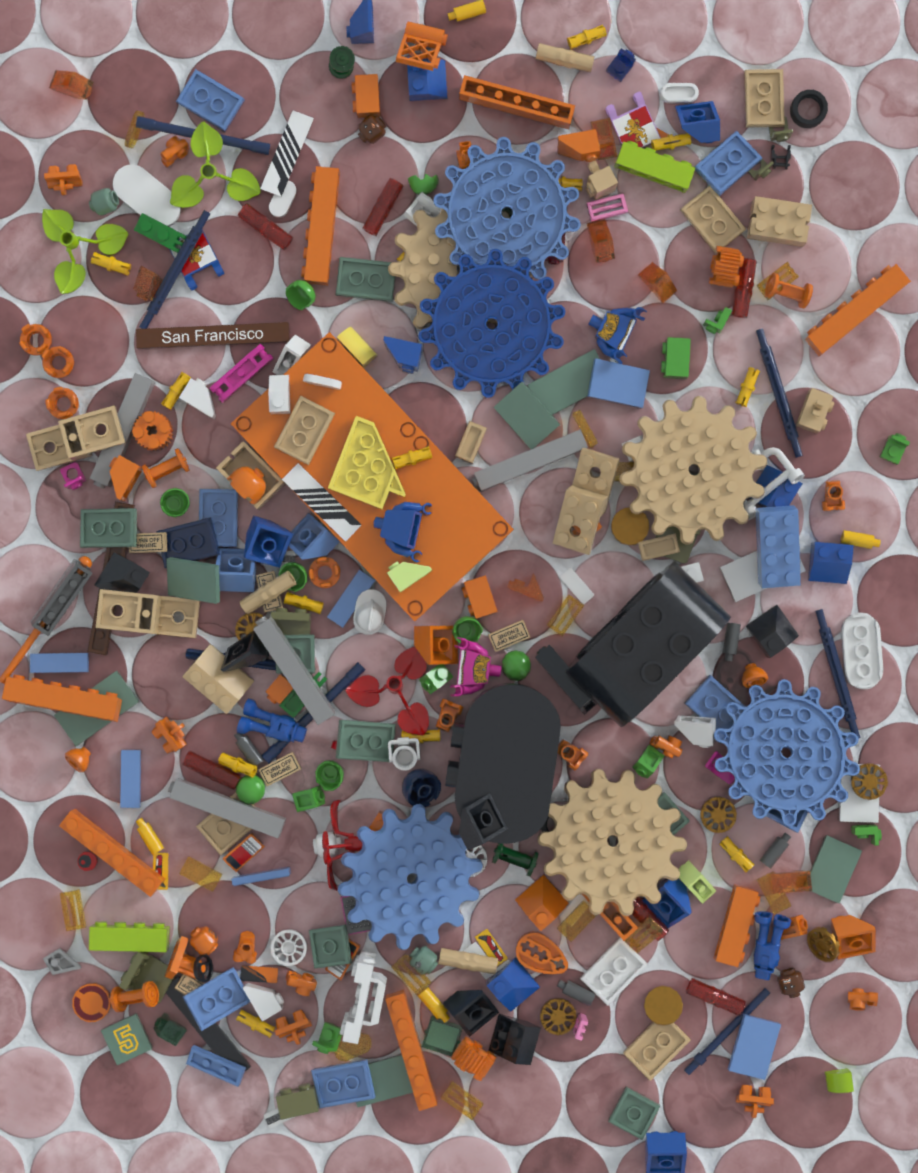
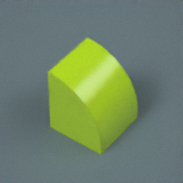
(839, 1081)

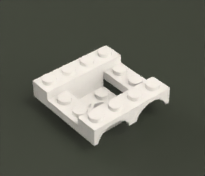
(356, 1017)

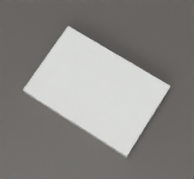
(856, 808)
(613, 971)

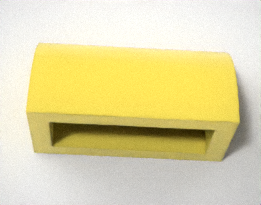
(356, 346)

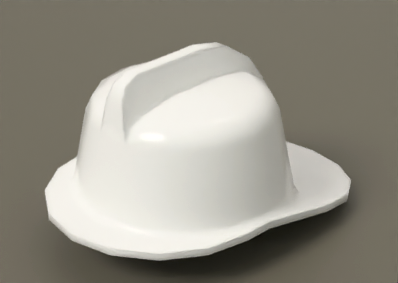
(369, 612)

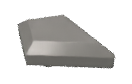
(60, 962)

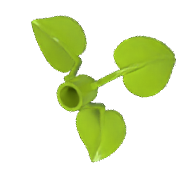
(208, 142)
(58, 228)

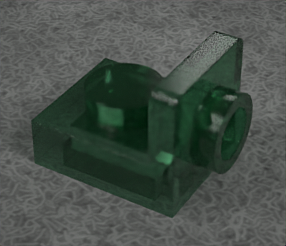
(169, 1029)

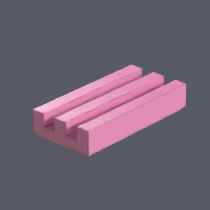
(605, 200)
(579, 1027)

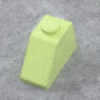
(406, 574)
(696, 882)

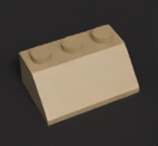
(219, 687)

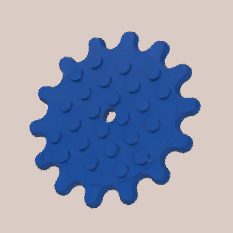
(483, 294)

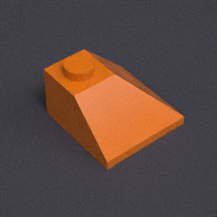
(579, 145)
(124, 476)
(436, 644)
(542, 902)
(853, 936)

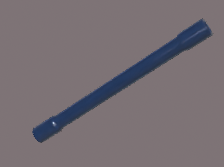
(153, 125)
(274, 750)

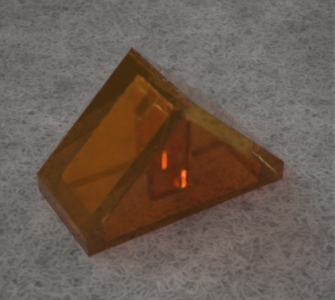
(658, 282)

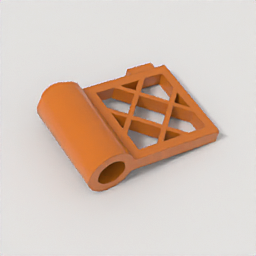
(422, 37)

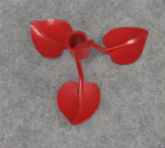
(366, 688)
(352, 844)

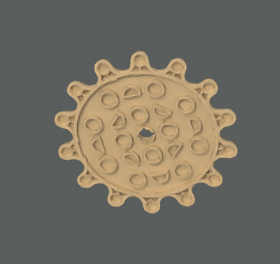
(422, 260)
(664, 475)
(606, 871)

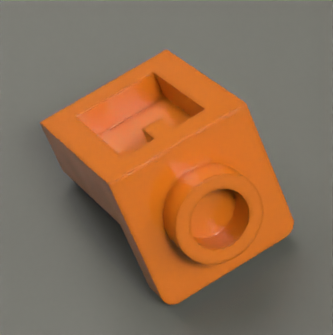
(797, 928)

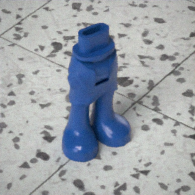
(281, 727)
(767, 953)

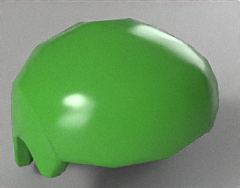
(425, 185)
(300, 294)
(174, 502)
(298, 573)
(467, 628)
(516, 665)
(329, 775)
(250, 789)

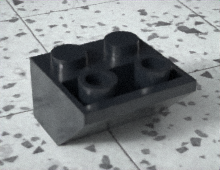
(514, 1039)

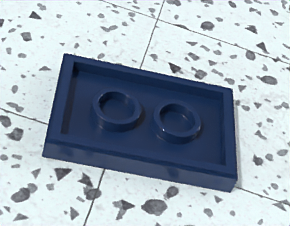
(191, 541)

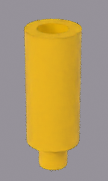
(467, 11)
(859, 539)
(149, 836)
(434, 1004)

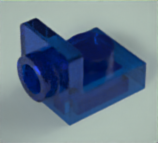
(621, 64)

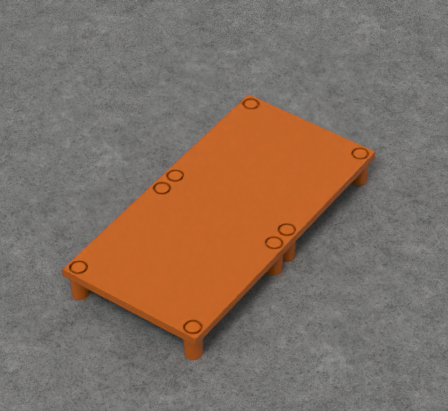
(461, 520)

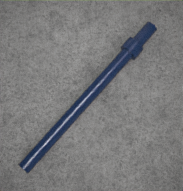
(700, 1058)

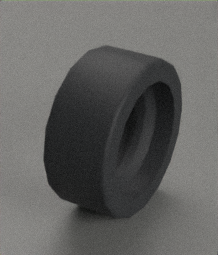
(819, 98)

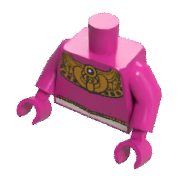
(473, 668)

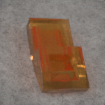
(605, 138)

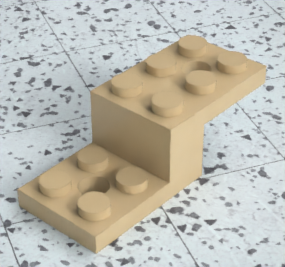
(75, 438)
(586, 501)
(147, 613)

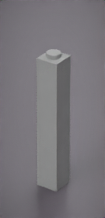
(130, 409)
(529, 461)
(293, 669)
(227, 807)

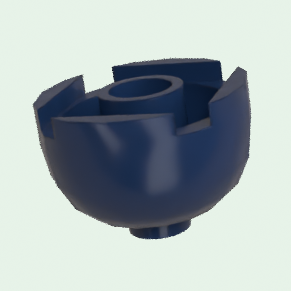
(421, 787)

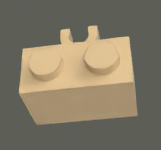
(601, 181)
(815, 410)

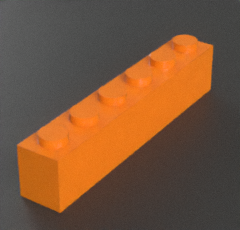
(516, 102)
(321, 225)
(857, 310)
(62, 699)
(112, 852)
(411, 1050)

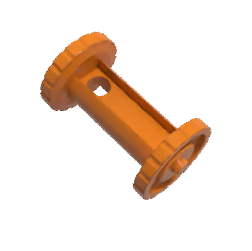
(788, 290)
(165, 468)
(121, 999)

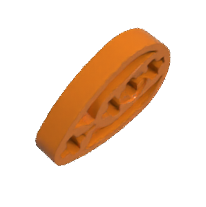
(533, 962)

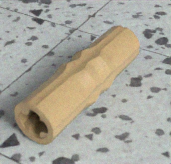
(565, 57)
(267, 592)
(468, 961)

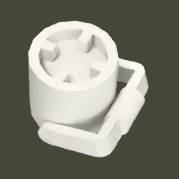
(404, 755)

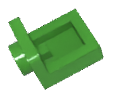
(435, 678)

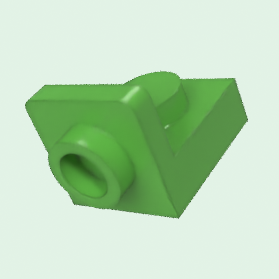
(720, 318)
(894, 448)
(648, 762)
(309, 798)
(864, 831)
(329, 1038)

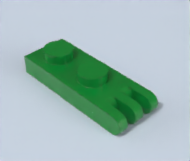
(159, 232)
(292, 703)

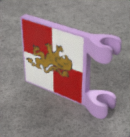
(634, 124)

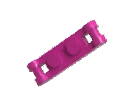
(241, 373)

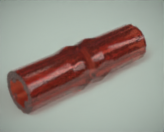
(382, 207)
(265, 226)
(744, 289)
(211, 770)
(642, 912)
(715, 996)

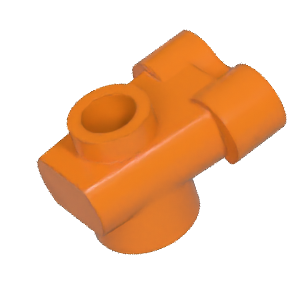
(175, 149)
(834, 500)
(450, 711)
(670, 747)
(573, 756)
(245, 948)
(303, 983)
(859, 998)

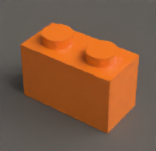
(367, 95)
(480, 597)

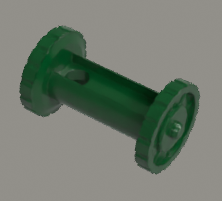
(341, 62)
(515, 857)

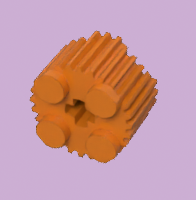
(726, 266)
(142, 432)
(472, 1058)

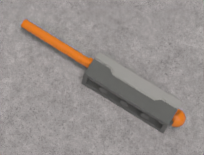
(54, 607)

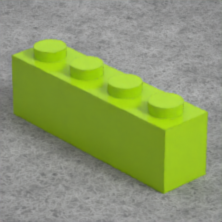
(654, 167)
(129, 937)

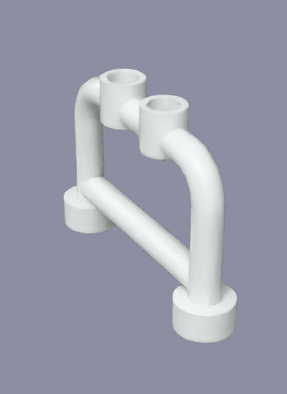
(792, 474)

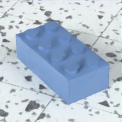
(778, 546)

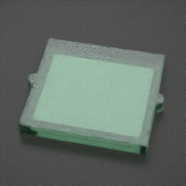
(442, 1036)

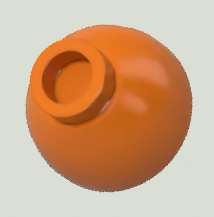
(753, 676)
(78, 758)

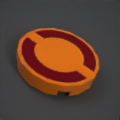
(91, 1002)

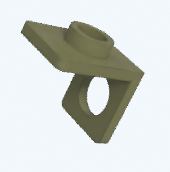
(780, 136)
(763, 171)

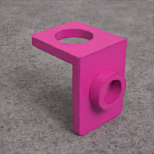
(75, 483)
(726, 776)

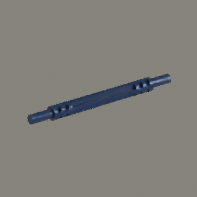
(174, 270)
(779, 393)
(837, 672)

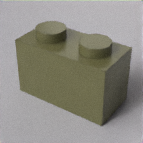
(297, 1101)

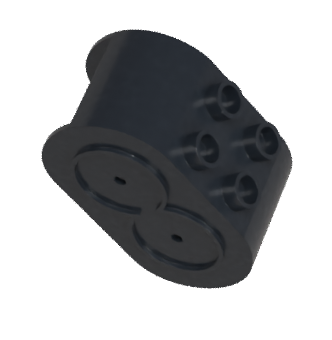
(647, 644)
(511, 754)

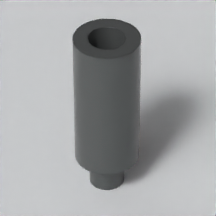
(731, 640)
(248, 749)
(775, 850)
(576, 992)

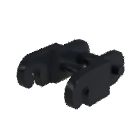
(787, 158)

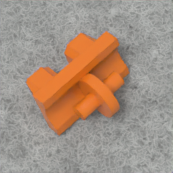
(462, 155)
(63, 180)
(172, 734)
(285, 1029)
(763, 1099)

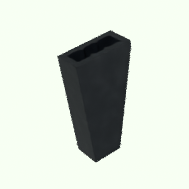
(556, 669)

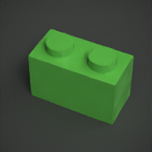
(676, 358)

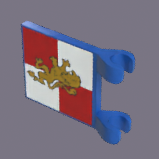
(199, 259)

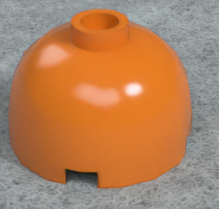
(248, 483)

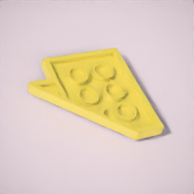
(365, 467)

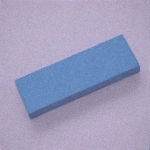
(346, 604)
(59, 662)
(130, 779)
(261, 876)
(216, 1065)

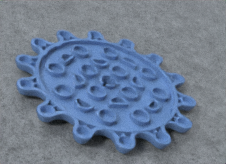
(510, 182)
(815, 745)
(383, 869)

